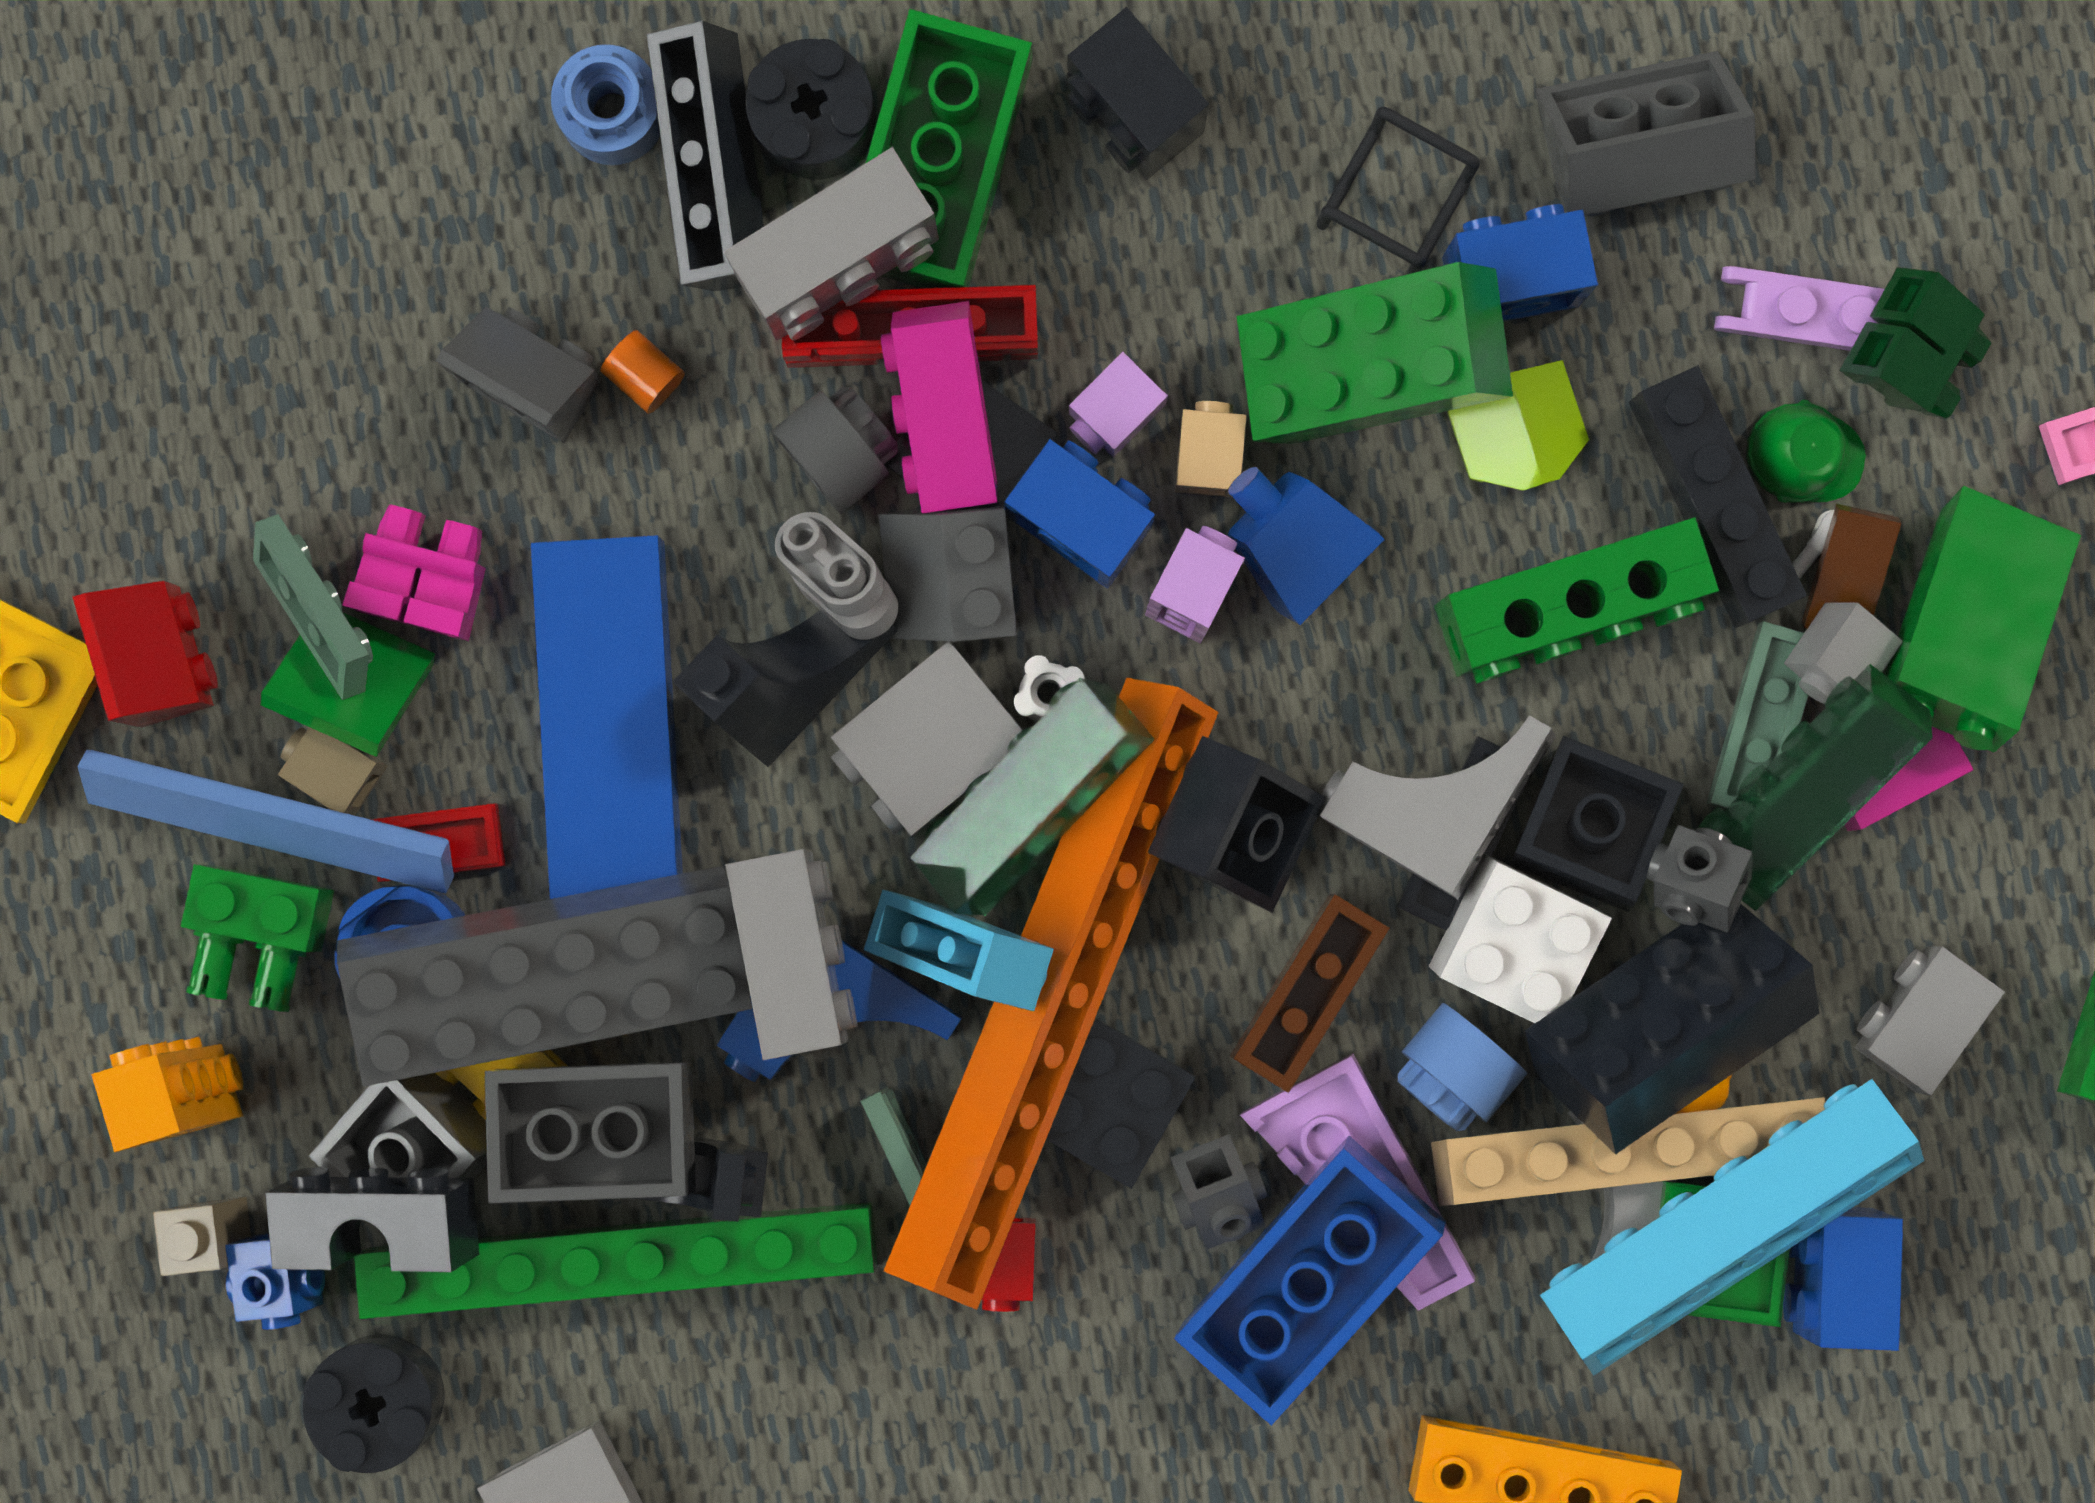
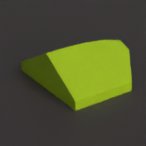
(1522, 437)

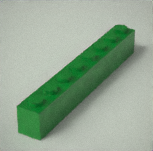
(628, 1261)

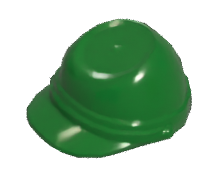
(1804, 454)

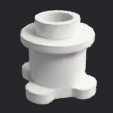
(1039, 672)

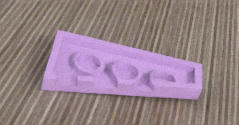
(1316, 1120)

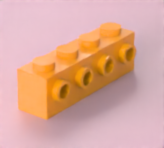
(167, 1091)
(1501, 1466)

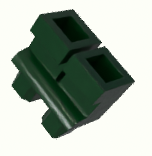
(1918, 343)

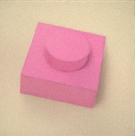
(2071, 445)

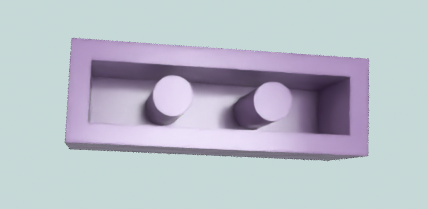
(1195, 582)

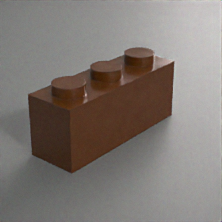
(1309, 992)

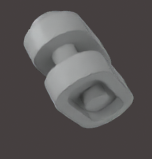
(836, 575)

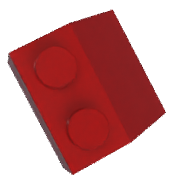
(146, 652)

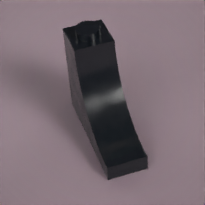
(777, 685)

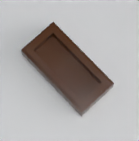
(1853, 560)

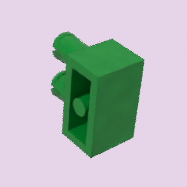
(239, 906)

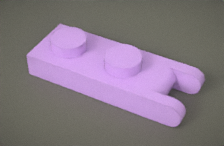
(1799, 308)

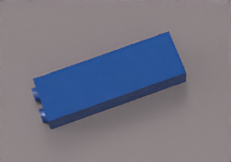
(606, 712)

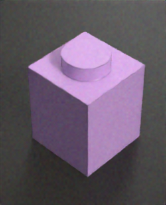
(1115, 406)

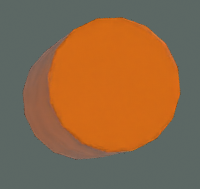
(642, 371)

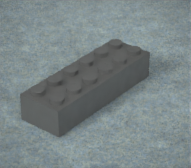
(542, 975)

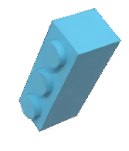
(959, 950)

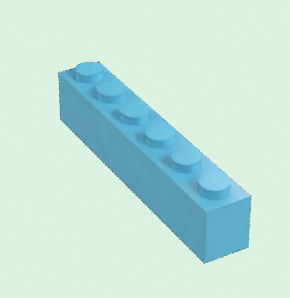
(1732, 1225)

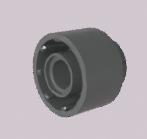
(838, 445)

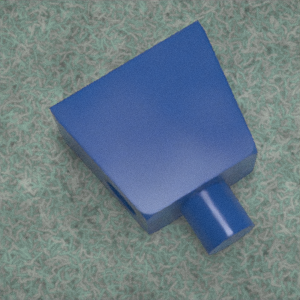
(1297, 540)

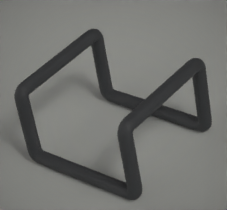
(1331, 213)

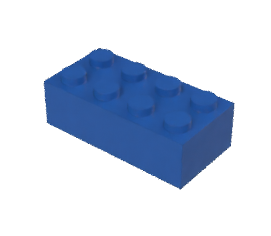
(1310, 1280)

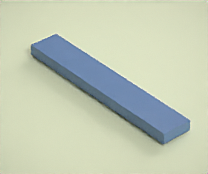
(266, 821)

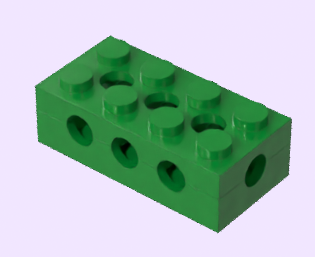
(1667, 561)

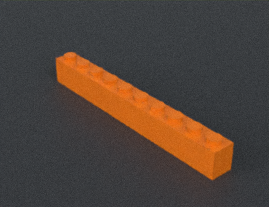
(1028, 1055)

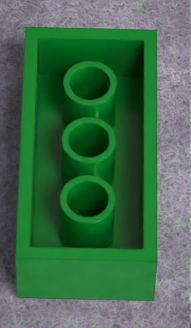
(951, 126)
(1375, 354)

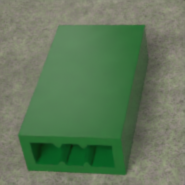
(1982, 617)

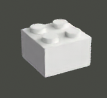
(1519, 941)

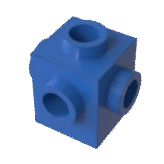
(265, 1292)

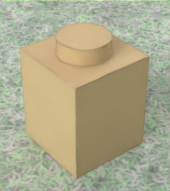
(1210, 449)

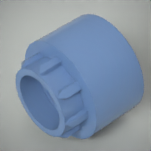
(588, 78)
(1458, 1070)

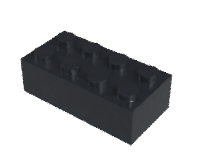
(1671, 1025)

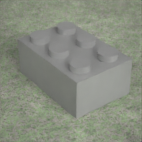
(835, 246)
(790, 953)

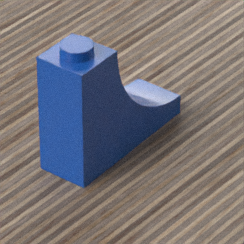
(876, 997)

